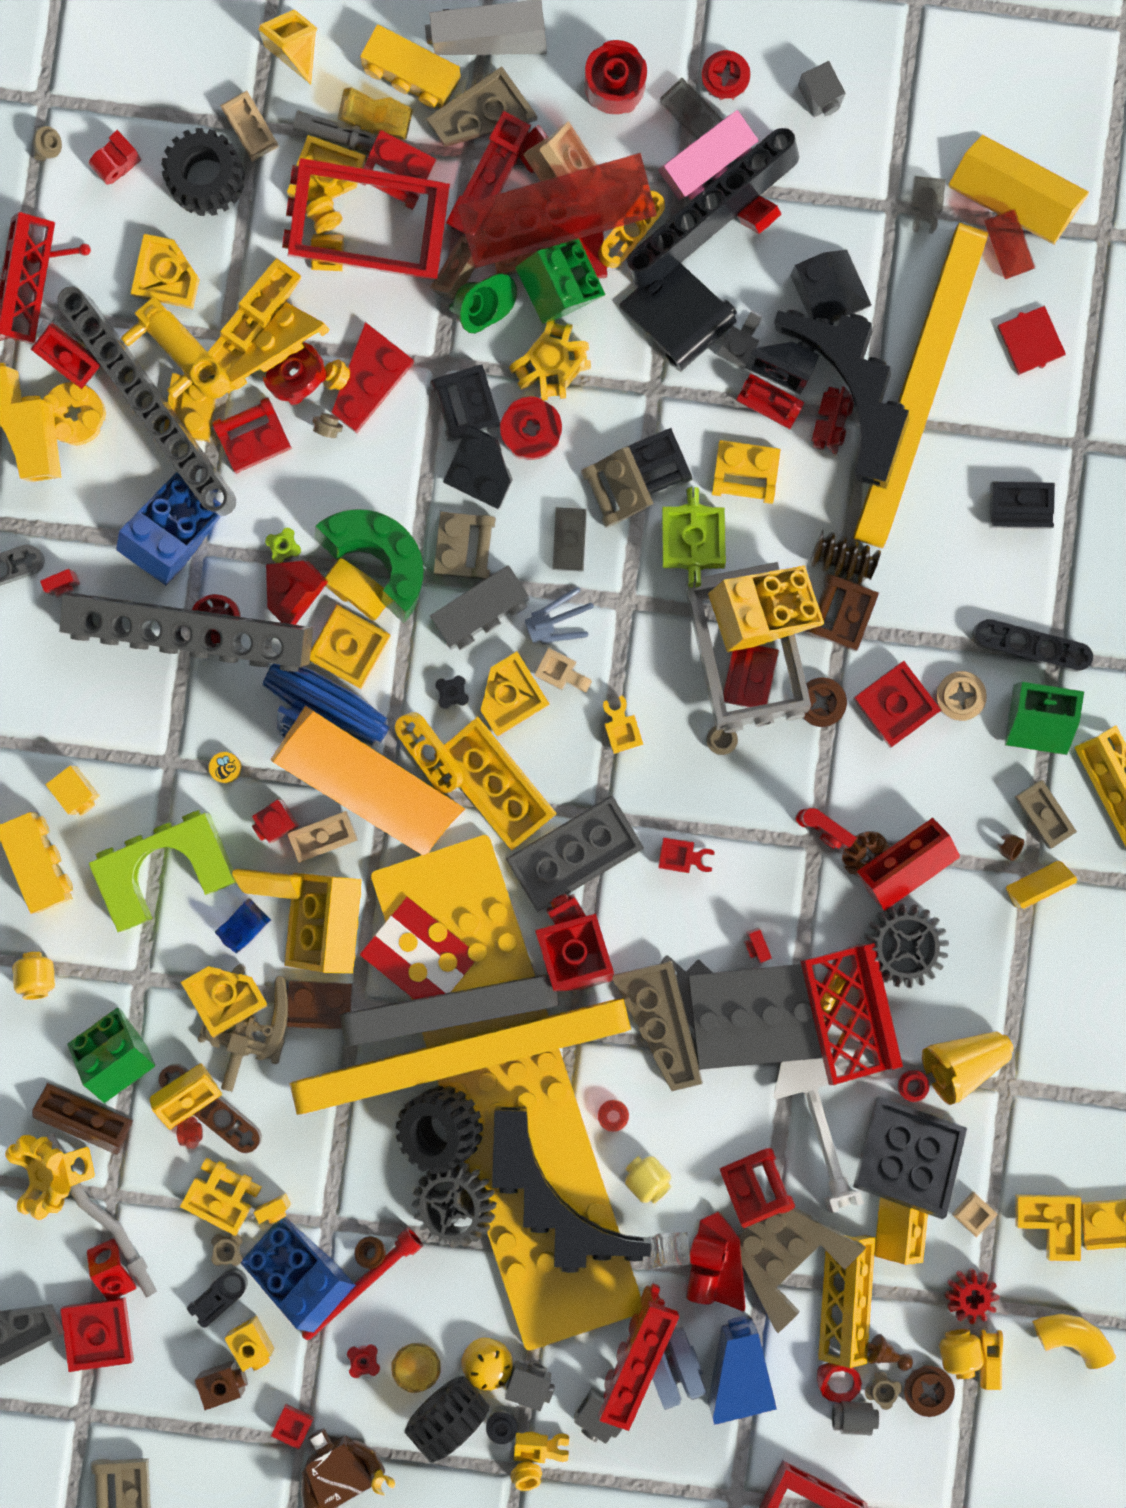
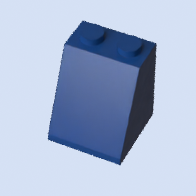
(740, 1374)

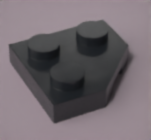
(480, 468)

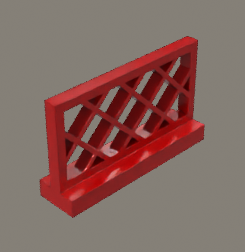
(875, 1013)

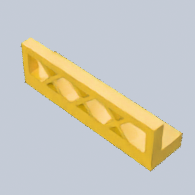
(1107, 773)
(855, 1307)

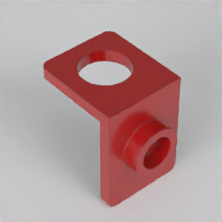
(109, 1276)

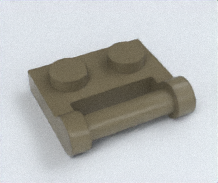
(624, 482)
(454, 543)
(131, 1482)

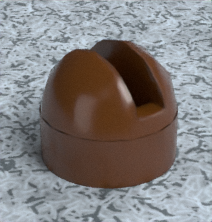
(1011, 847)

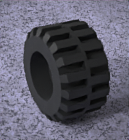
(192, 150)
(422, 1142)
(447, 1419)

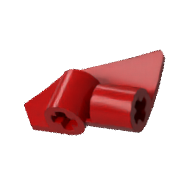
(716, 1265)

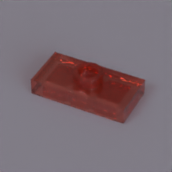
(1010, 243)

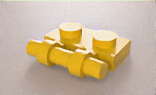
(216, 1205)

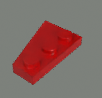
(374, 373)

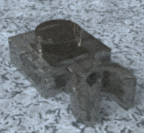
(927, 198)

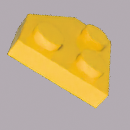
(328, 152)
(164, 273)
(511, 695)
(223, 998)

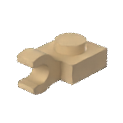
(558, 671)

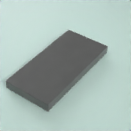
(575, 853)

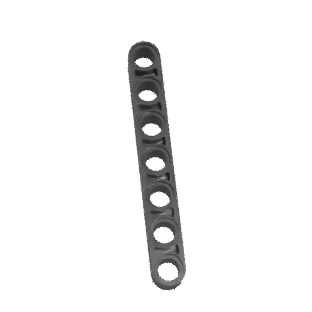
(448, 1010)

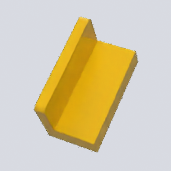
(900, 1233)

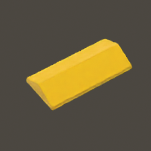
(1008, 181)
(498, 785)

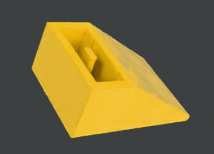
(764, 607)

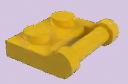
(749, 462)

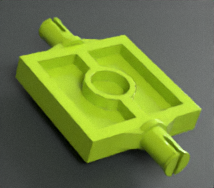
(693, 537)

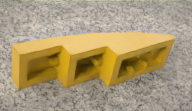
(254, 313)

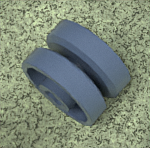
(678, 1367)

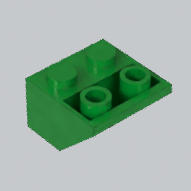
(560, 280)
(1043, 717)
(110, 1055)

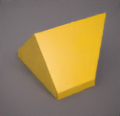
(292, 41)

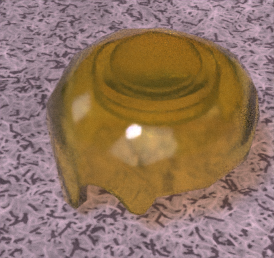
(416, 1367)

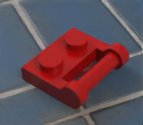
(401, 160)
(256, 444)
(832, 833)
(746, 1190)

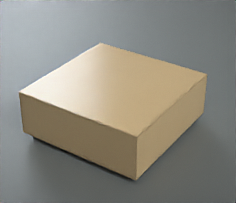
(974, 1214)

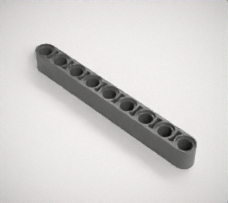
(136, 391)

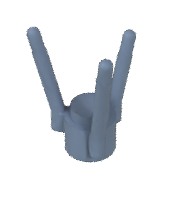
(541, 626)

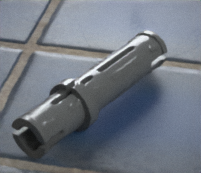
(334, 131)

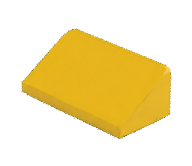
(269, 883)
(1040, 884)
(184, 1096)

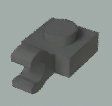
(740, 343)

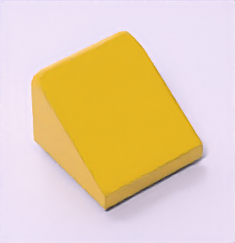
(327, 241)

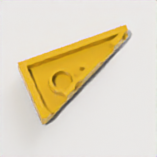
(275, 343)

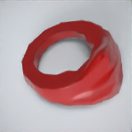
(823, 1375)

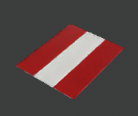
(394, 963)

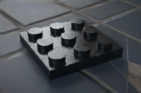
(910, 1157)

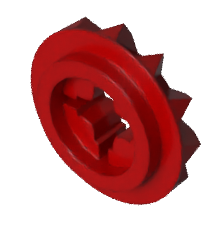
(716, 65)

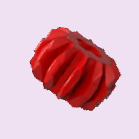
(964, 1288)

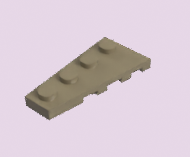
(659, 1012)

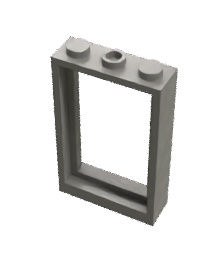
(762, 714)

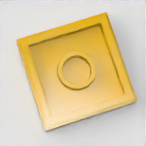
(349, 646)

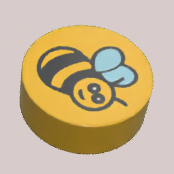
(225, 767)

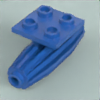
(325, 698)

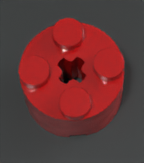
(612, 95)

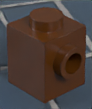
(221, 1384)

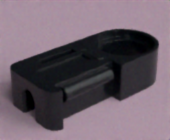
(217, 1298)

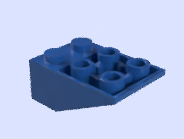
(166, 530)
(297, 1275)

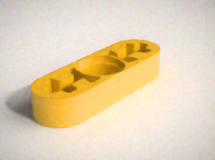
(624, 251)
(416, 750)

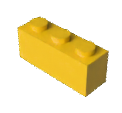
(410, 67)
(35, 862)

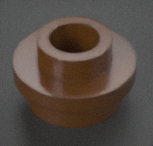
(361, 1252)

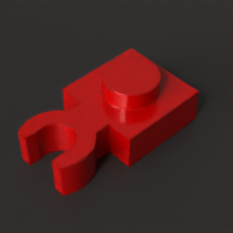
(679, 856)

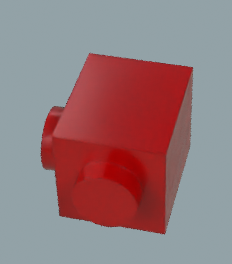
(274, 821)

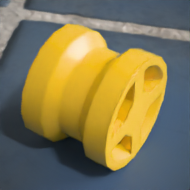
(323, 214)

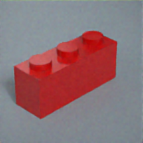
(908, 864)

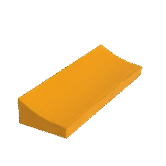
(365, 782)

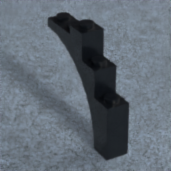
(867, 380)
(575, 1235)

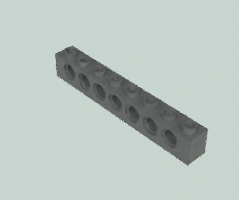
(79, 609)

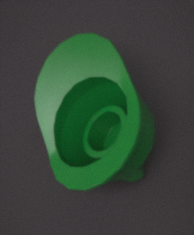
(484, 302)

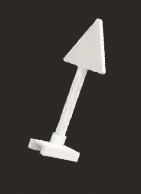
(807, 1077)

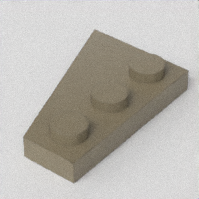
(479, 109)

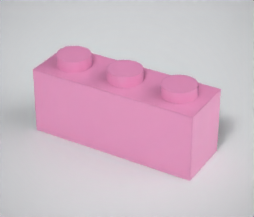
(708, 156)

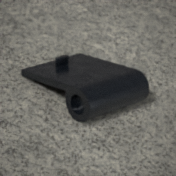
(680, 315)

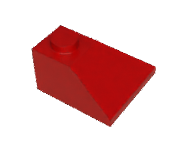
(575, 954)

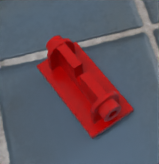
(770, 401)
(837, 408)

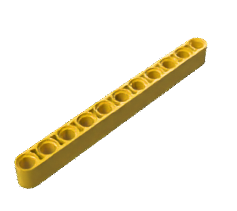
(924, 376)
(460, 1056)

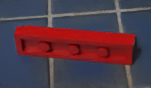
(12, 271)

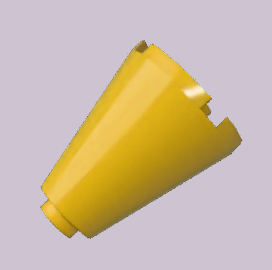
(965, 1063)

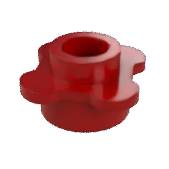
(367, 1352)

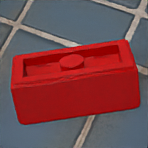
(66, 355)

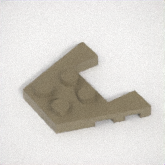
(778, 1247)

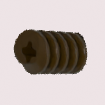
(845, 557)

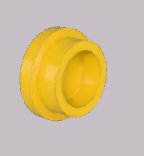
(336, 375)
(526, 1476)

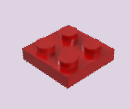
(897, 704)
(97, 1334)

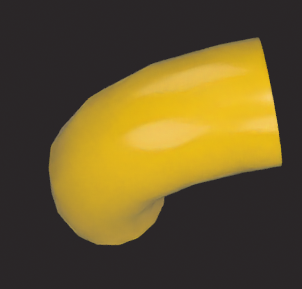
(1076, 1333)

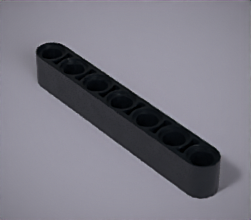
(751, 176)

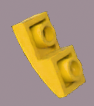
(356, 587)

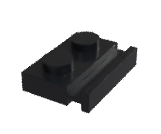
(1022, 505)

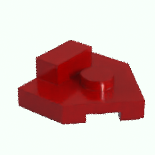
(292, 589)

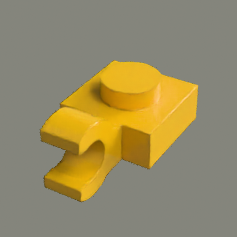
(536, 1447)

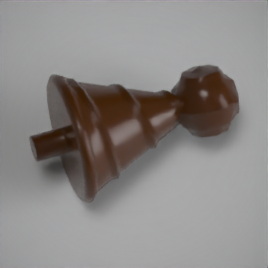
(882, 1352)

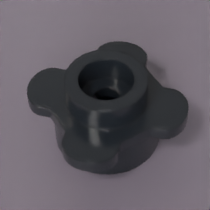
(445, 686)

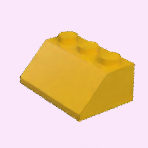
(324, 924)

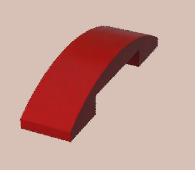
(494, 165)

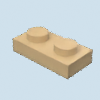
(322, 836)

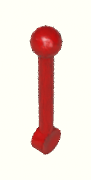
(83, 249)

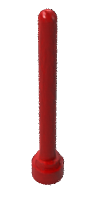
(407, 1244)

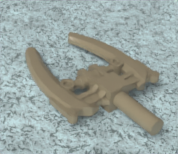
(241, 1040)

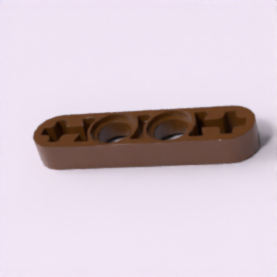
(207, 1113)

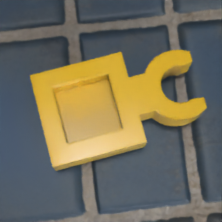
(623, 730)

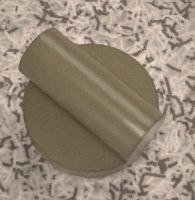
(46, 143)

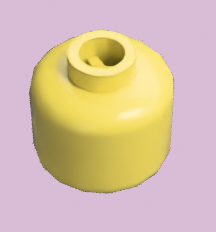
(647, 1179)

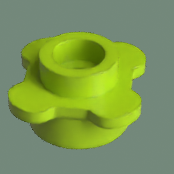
(291, 548)

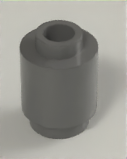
(855, 1418)

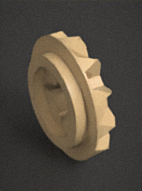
(972, 705)

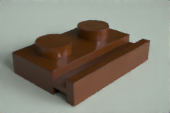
(318, 1003)

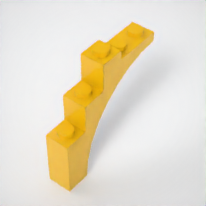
(29, 429)

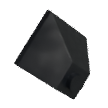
(830, 286)
(784, 364)

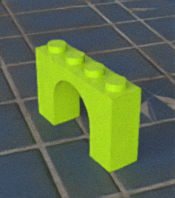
(119, 870)

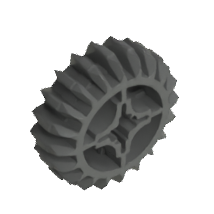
(916, 937)
(477, 1208)

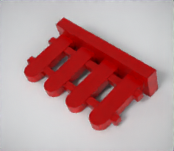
(637, 1359)

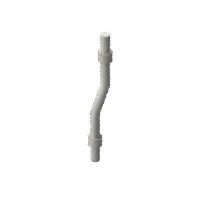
(135, 1265)

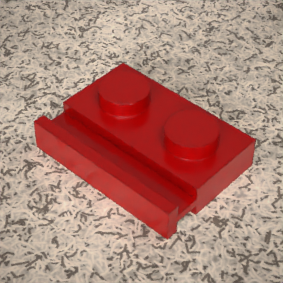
(751, 676)

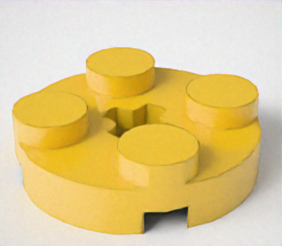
(89, 419)

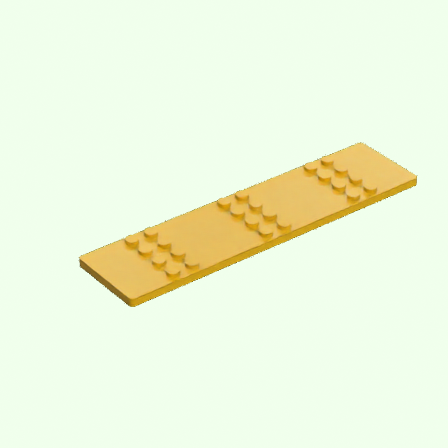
(469, 898)

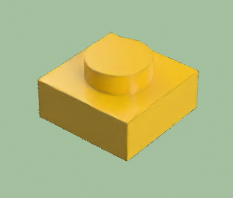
(273, 1209)

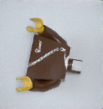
(340, 1471)

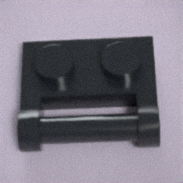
(475, 399)
(657, 452)

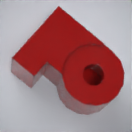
(114, 159)

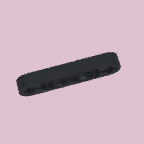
(1032, 647)

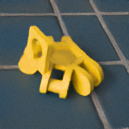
(551, 358)
(48, 1173)

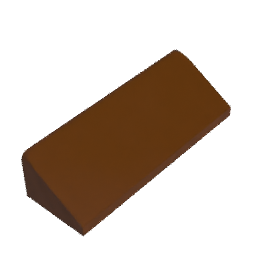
(82, 1118)

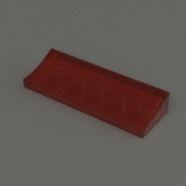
(557, 210)

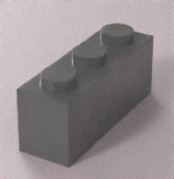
(480, 608)

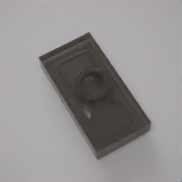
(690, 109)
(569, 539)

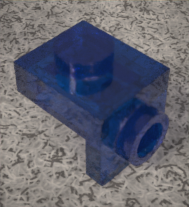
(242, 926)

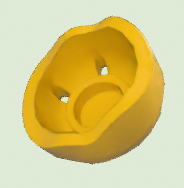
(490, 1369)

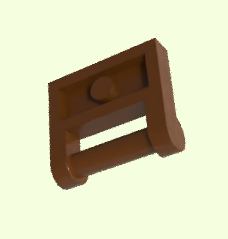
(852, 613)

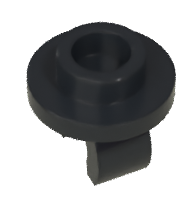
(501, 1427)

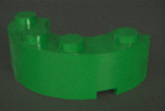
(386, 540)

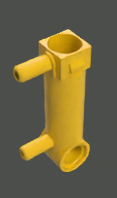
(182, 349)

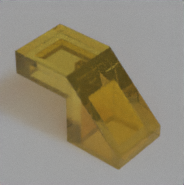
(375, 115)

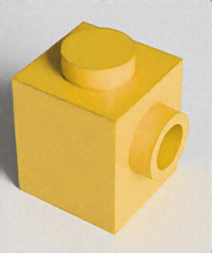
(250, 1344)

